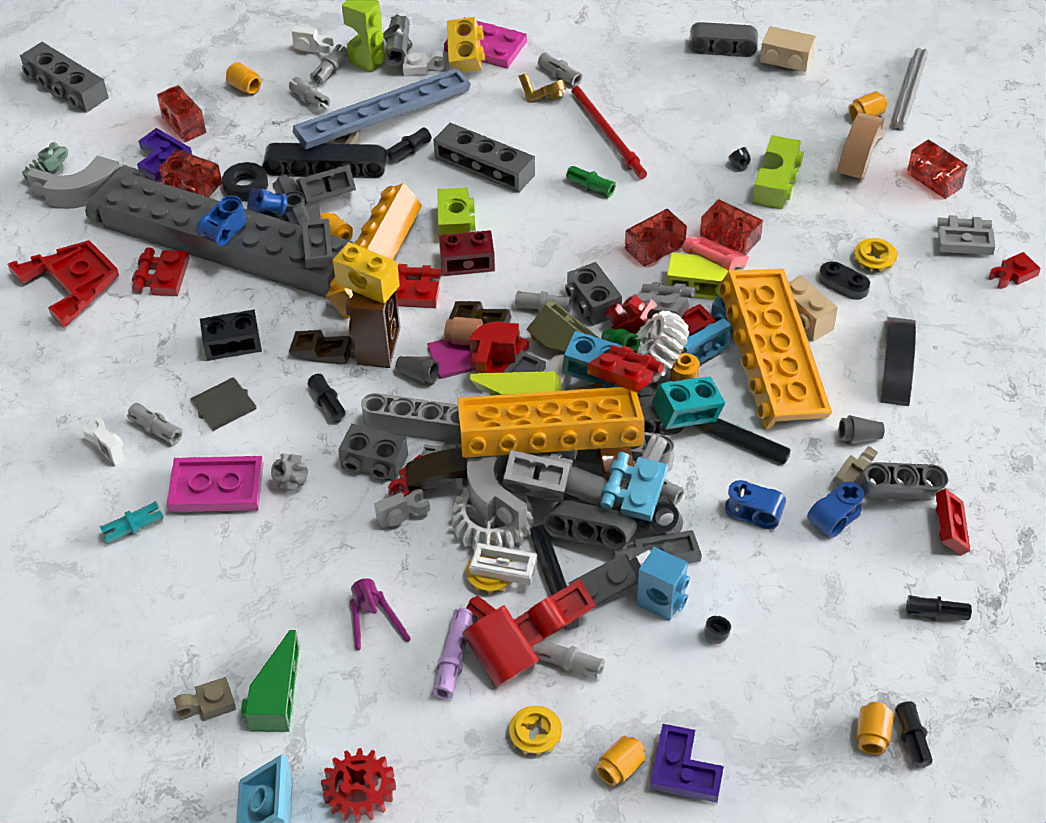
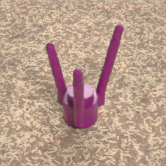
(367, 599)

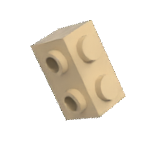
(787, 49)
(814, 308)

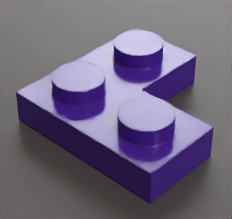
(159, 147)
(680, 775)

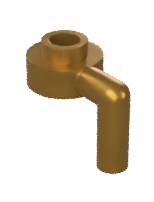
(552, 90)

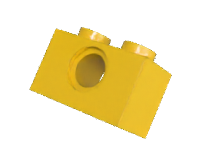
(366, 272)

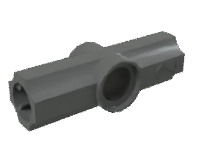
(397, 40)
(296, 208)

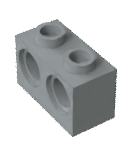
(536, 476)

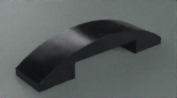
(898, 361)

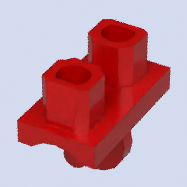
(631, 314)

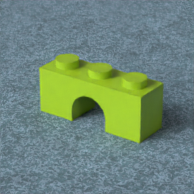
(367, 47)
(779, 171)

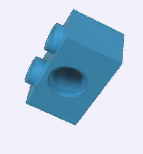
(663, 584)

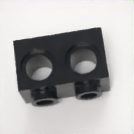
(230, 335)

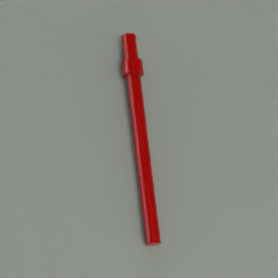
(629, 158)

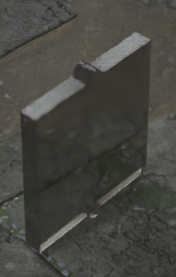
(223, 403)

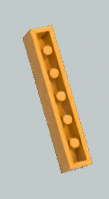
(382, 233)

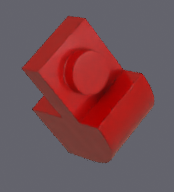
(494, 343)

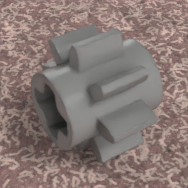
(289, 471)

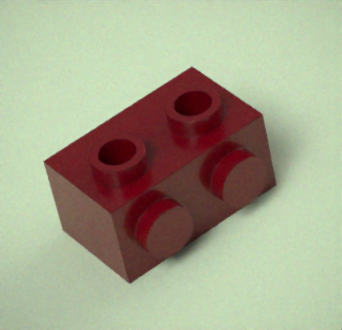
(467, 253)

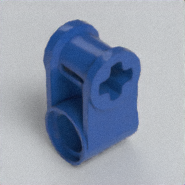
(267, 202)
(225, 220)
(757, 506)
(837, 509)

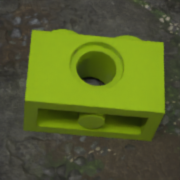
(455, 211)

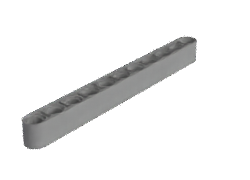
(441, 423)

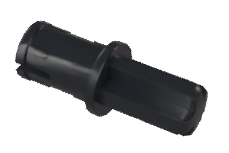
(409, 144)
(326, 397)
(937, 608)
(914, 734)

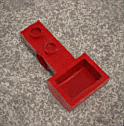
(506, 643)

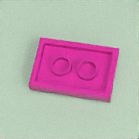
(499, 44)
(215, 484)

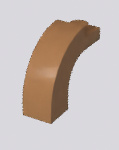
(860, 145)

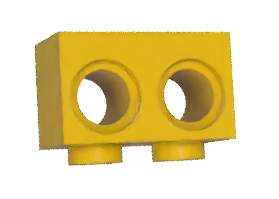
(463, 45)

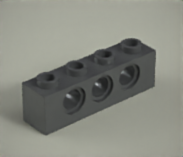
(64, 77)
(484, 157)

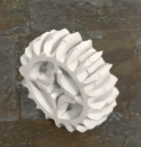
(663, 338)
(474, 529)

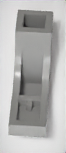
(72, 189)
(488, 496)

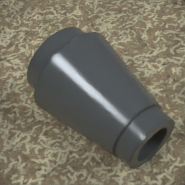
(420, 368)
(858, 430)

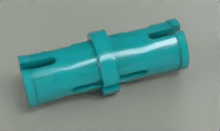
(131, 522)

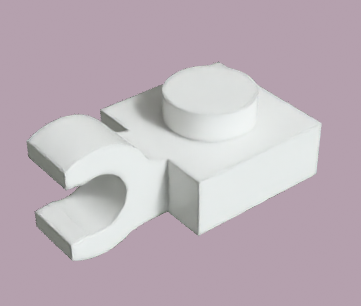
(307, 40)
(420, 63)
(107, 443)

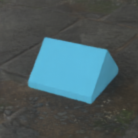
(266, 793)

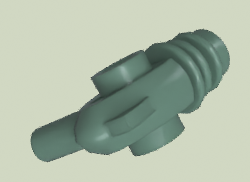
(49, 159)

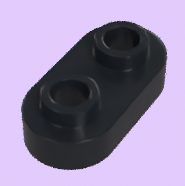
(844, 280)

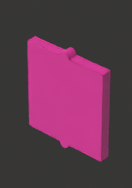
(451, 358)

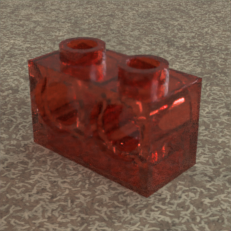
(181, 113)
(937, 169)
(191, 173)
(731, 227)
(655, 237)

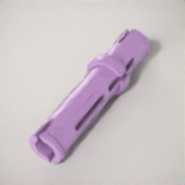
(450, 663)

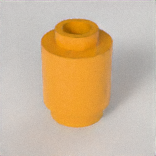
(243, 78)
(871, 104)
(338, 226)
(685, 368)
(874, 728)
(621, 760)

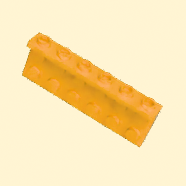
(773, 346)
(550, 421)

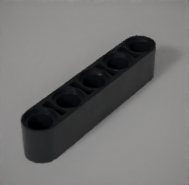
(296, 161)

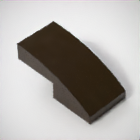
(474, 309)
(315, 347)
(439, 465)

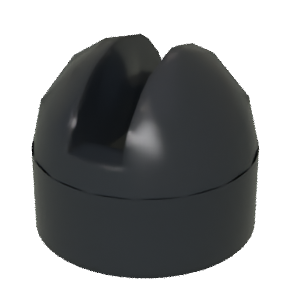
(740, 156)
(717, 629)

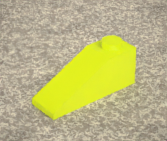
(696, 273)
(516, 382)

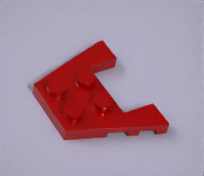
(78, 269)

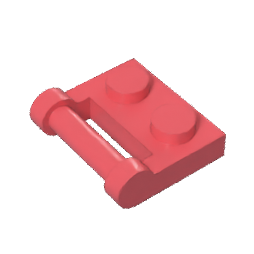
(715, 252)

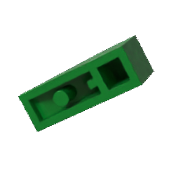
(273, 689)

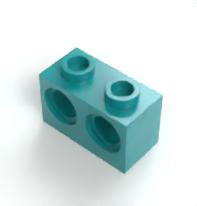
(688, 402)

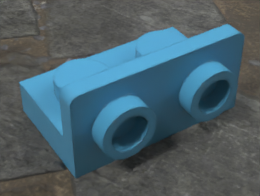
(709, 341)

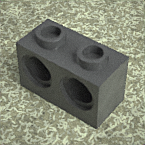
(326, 184)
(592, 292)
(373, 452)

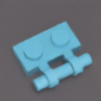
(643, 490)

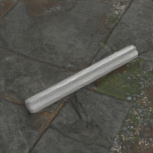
(910, 89)

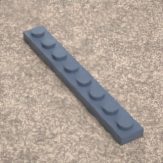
(380, 108)

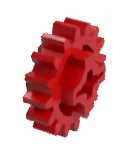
(356, 798)

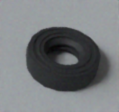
(240, 171)

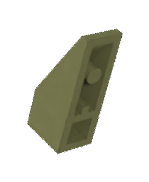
(555, 327)

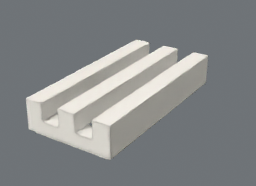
(501, 567)

